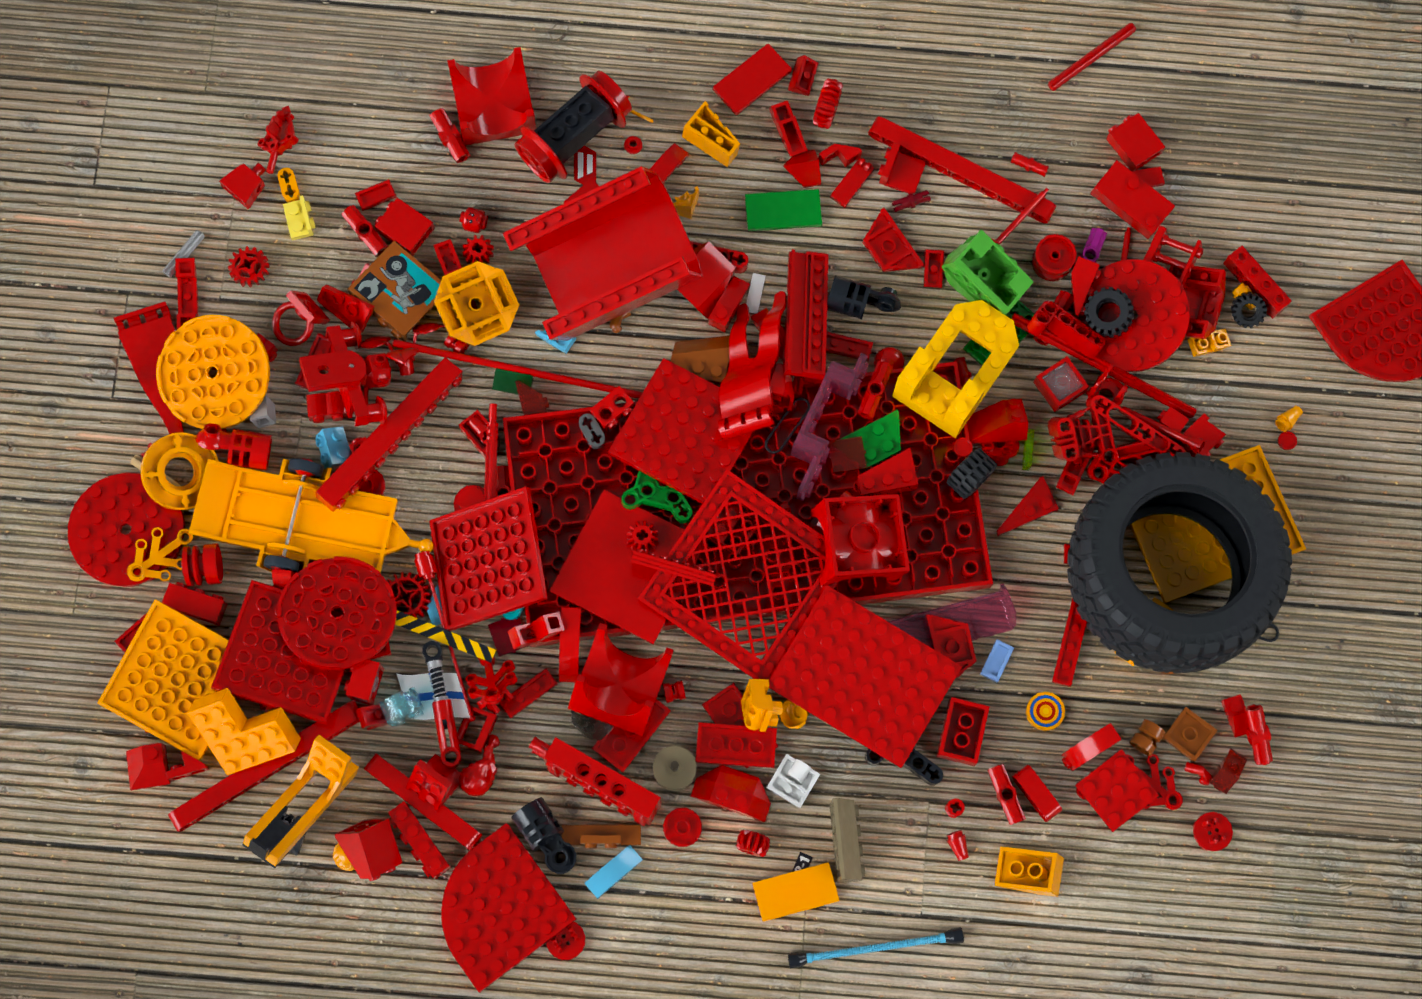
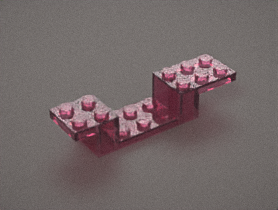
(813, 448)

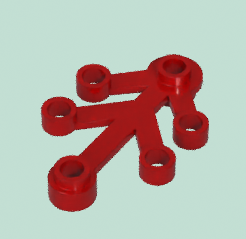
(493, 694)
(1155, 782)

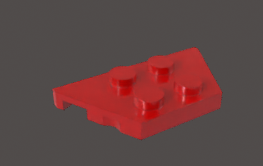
(890, 246)
(952, 640)

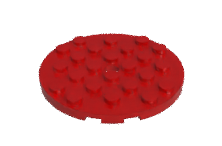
(1161, 313)
(97, 528)
(340, 641)

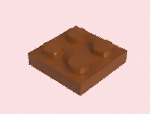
(1189, 734)

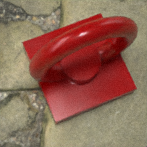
(305, 309)

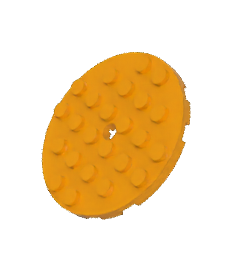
(185, 368)

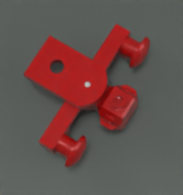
(348, 373)

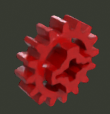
(257, 262)

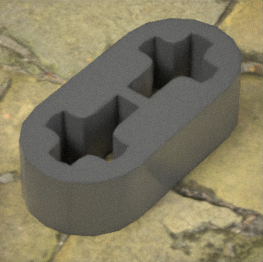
(595, 429)

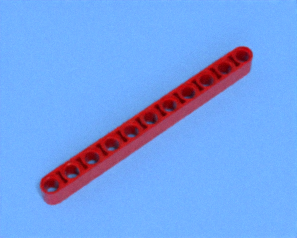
(960, 168)
(246, 779)

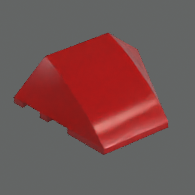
(716, 274)

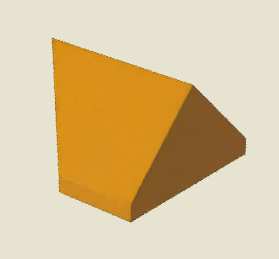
(686, 203)

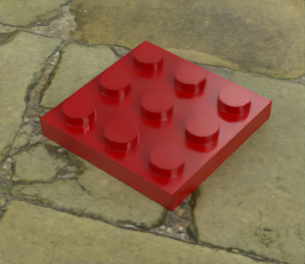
(1116, 790)

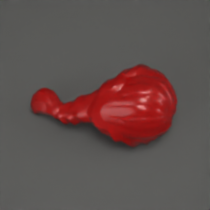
(479, 776)

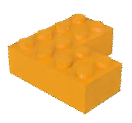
(239, 740)

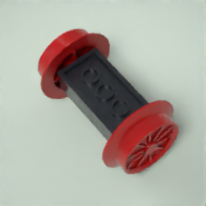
(573, 126)

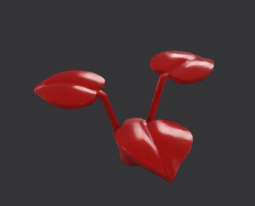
(406, 356)

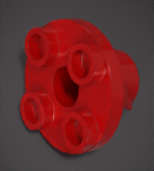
(1001, 451)

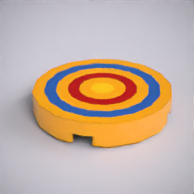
(1045, 711)

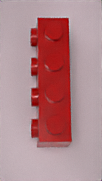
(422, 844)

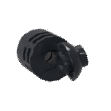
(860, 295)
(544, 833)

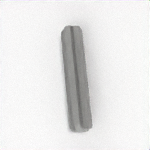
(184, 252)

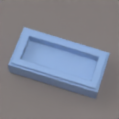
(997, 661)

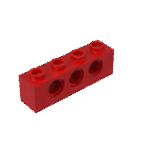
(1250, 272)

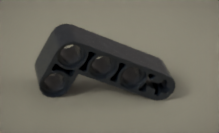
(909, 765)

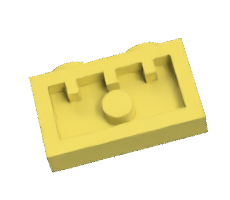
(298, 218)

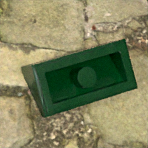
(505, 380)

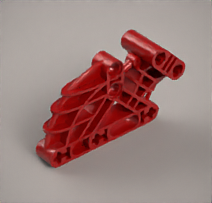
(1074, 436)

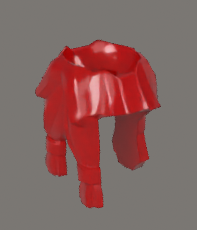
(1110, 384)

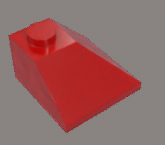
(147, 766)

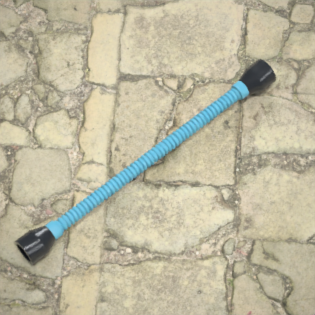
(952, 936)

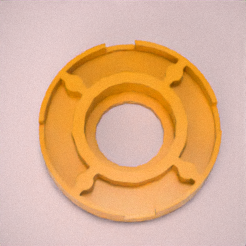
(153, 470)

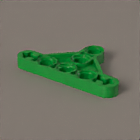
(657, 498)

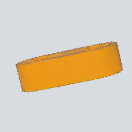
(292, 184)

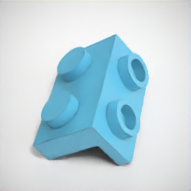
(333, 446)

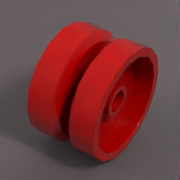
(1054, 257)

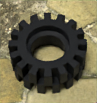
(1248, 299)

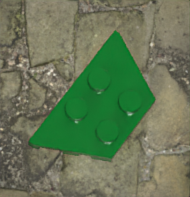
(880, 438)

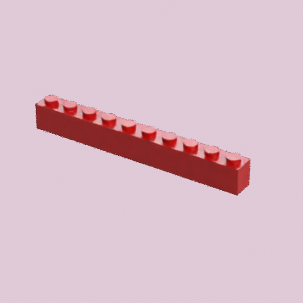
(386, 437)

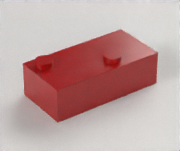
(1132, 199)

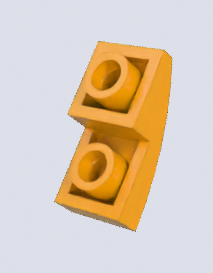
(1214, 342)

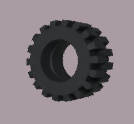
(1109, 296)
(971, 473)

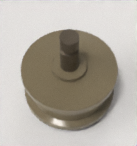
(674, 768)

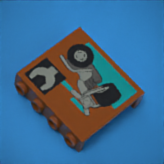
(398, 289)

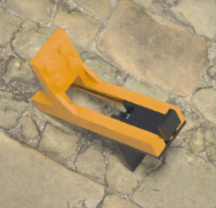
(278, 832)

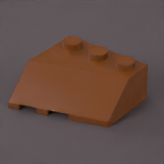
(704, 357)

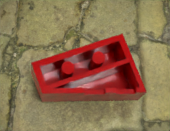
(889, 477)

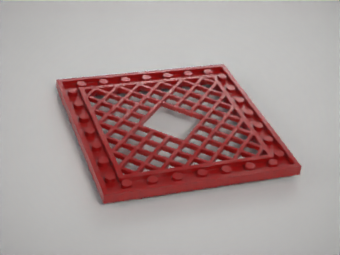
(654, 592)

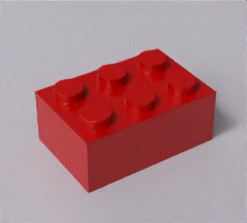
(963, 731)

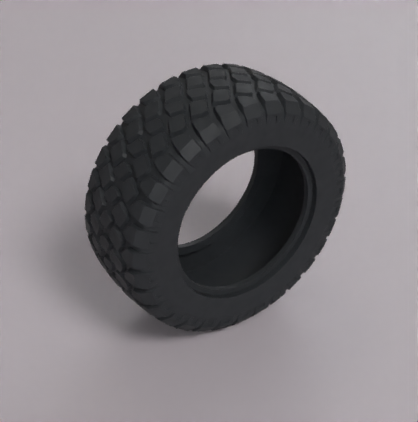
(1224, 506)

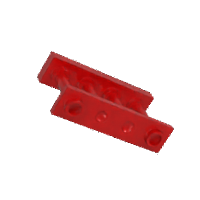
(1162, 238)

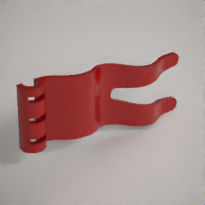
(143, 346)
(746, 387)

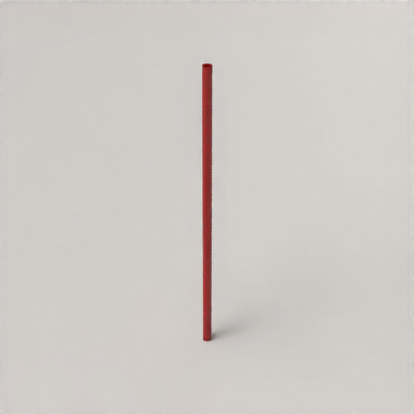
(515, 368)

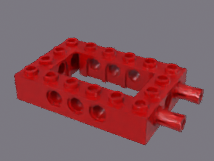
(572, 763)

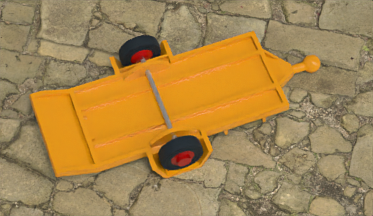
(284, 515)

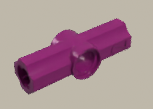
(1094, 243)

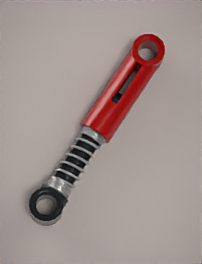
(442, 706)

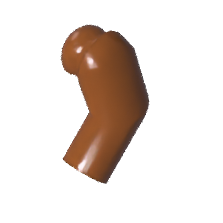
(615, 324)

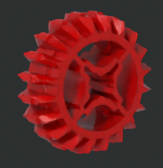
(827, 103)
(412, 593)

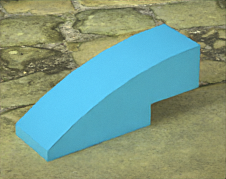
(613, 871)

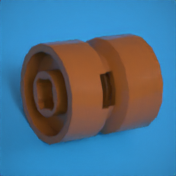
(1148, 736)

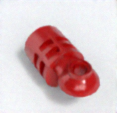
(244, 447)

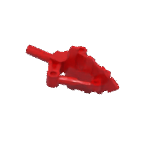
(283, 135)

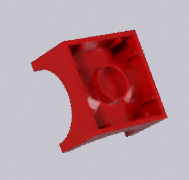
(492, 99)
(862, 537)
(618, 685)

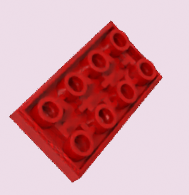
(752, 79)

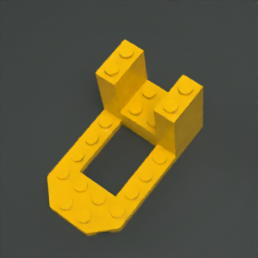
(936, 397)

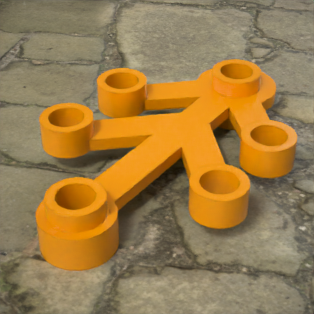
(156, 556)

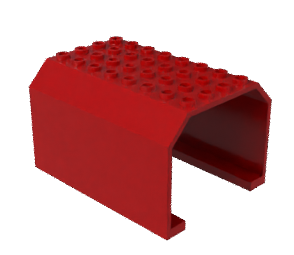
(608, 252)

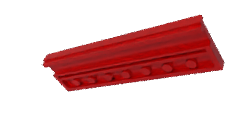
(806, 315)

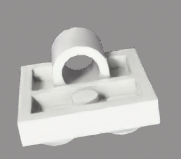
(793, 780)

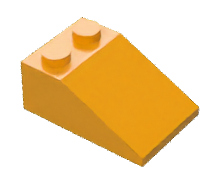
(1029, 871)

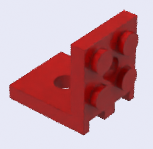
(434, 781)

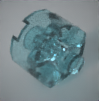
(401, 706)

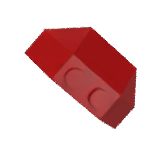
(733, 792)

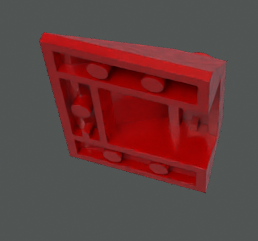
(1205, 296)

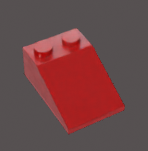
(999, 423)

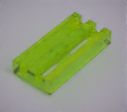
(1028, 450)

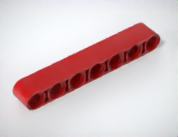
(443, 818)

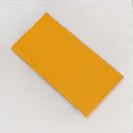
(795, 892)

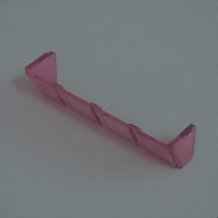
(984, 615)

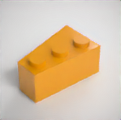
(711, 135)

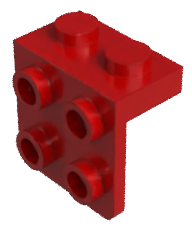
(901, 170)

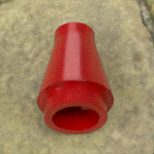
(958, 844)

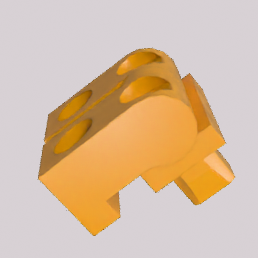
(758, 708)

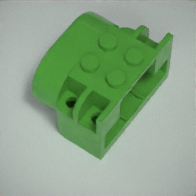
(986, 273)

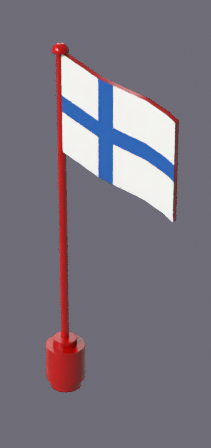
(456, 691)

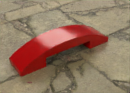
(669, 161)
(187, 290)
(1072, 473)
(569, 644)

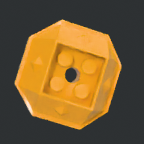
(495, 297)

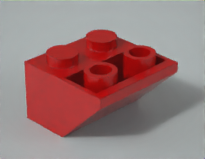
(736, 523)

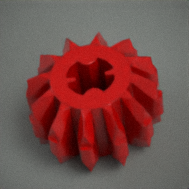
(482, 244)
(643, 529)
(753, 843)

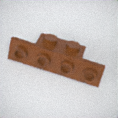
(602, 835)

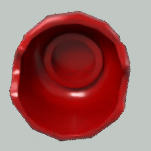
(890, 355)

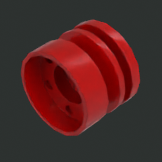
(199, 564)

